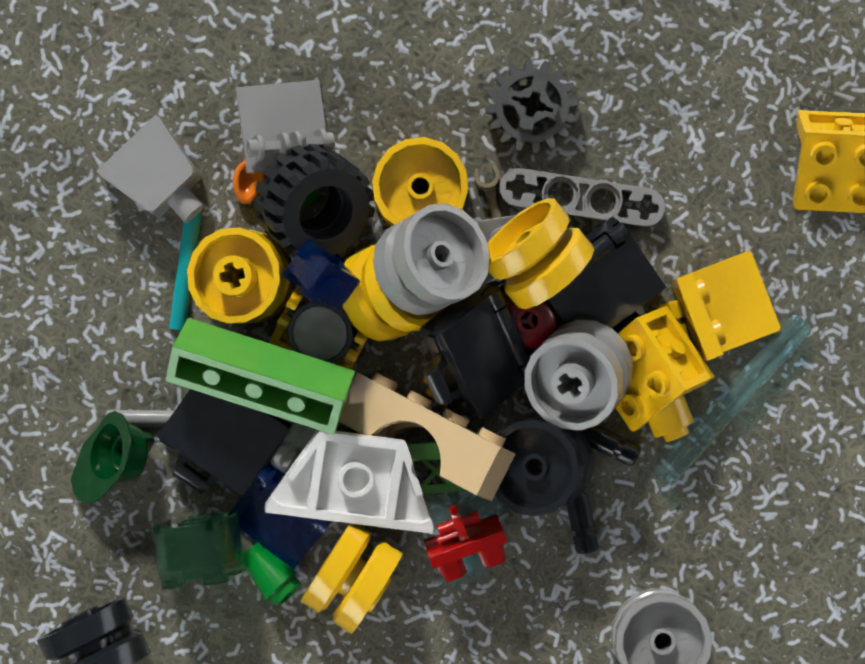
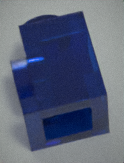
(321, 275)

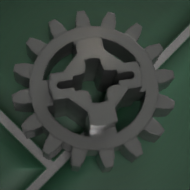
(512, 99)

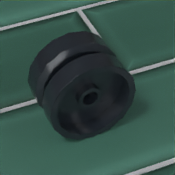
(565, 463)
(91, 637)

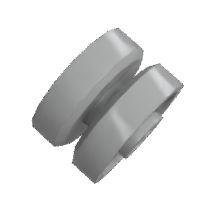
(431, 259)
(578, 374)
(655, 613)

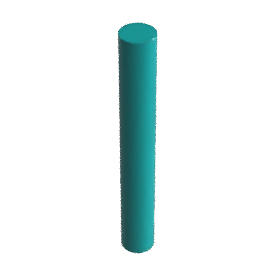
(181, 294)

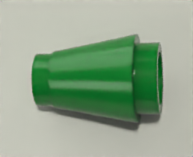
(271, 575)

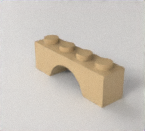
(467, 458)

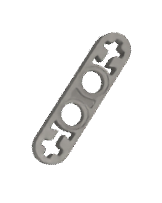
(582, 191)

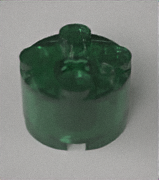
(198, 548)

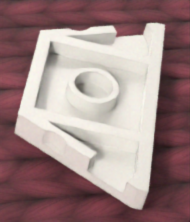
(353, 482)

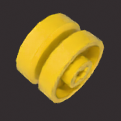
(412, 161)
(538, 253)
(216, 271)
(370, 308)
(352, 577)

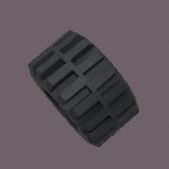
(294, 180)

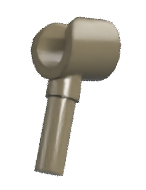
(490, 191)

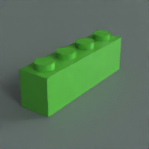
(259, 375)

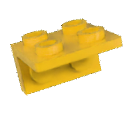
(831, 162)
(725, 305)
(663, 366)

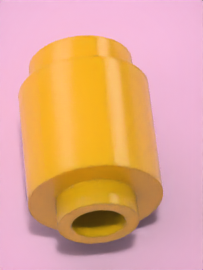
(672, 421)

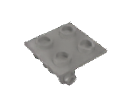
(280, 118)

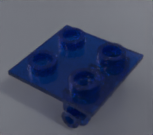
(281, 534)

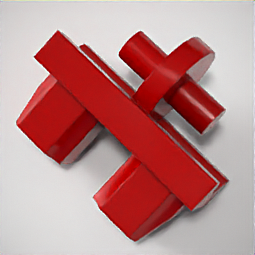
(463, 538)

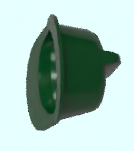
(110, 456)

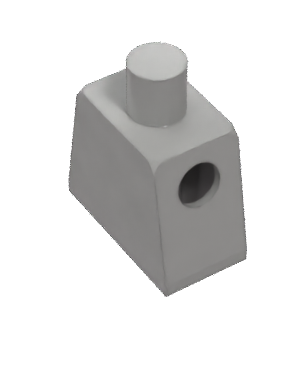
(155, 172)

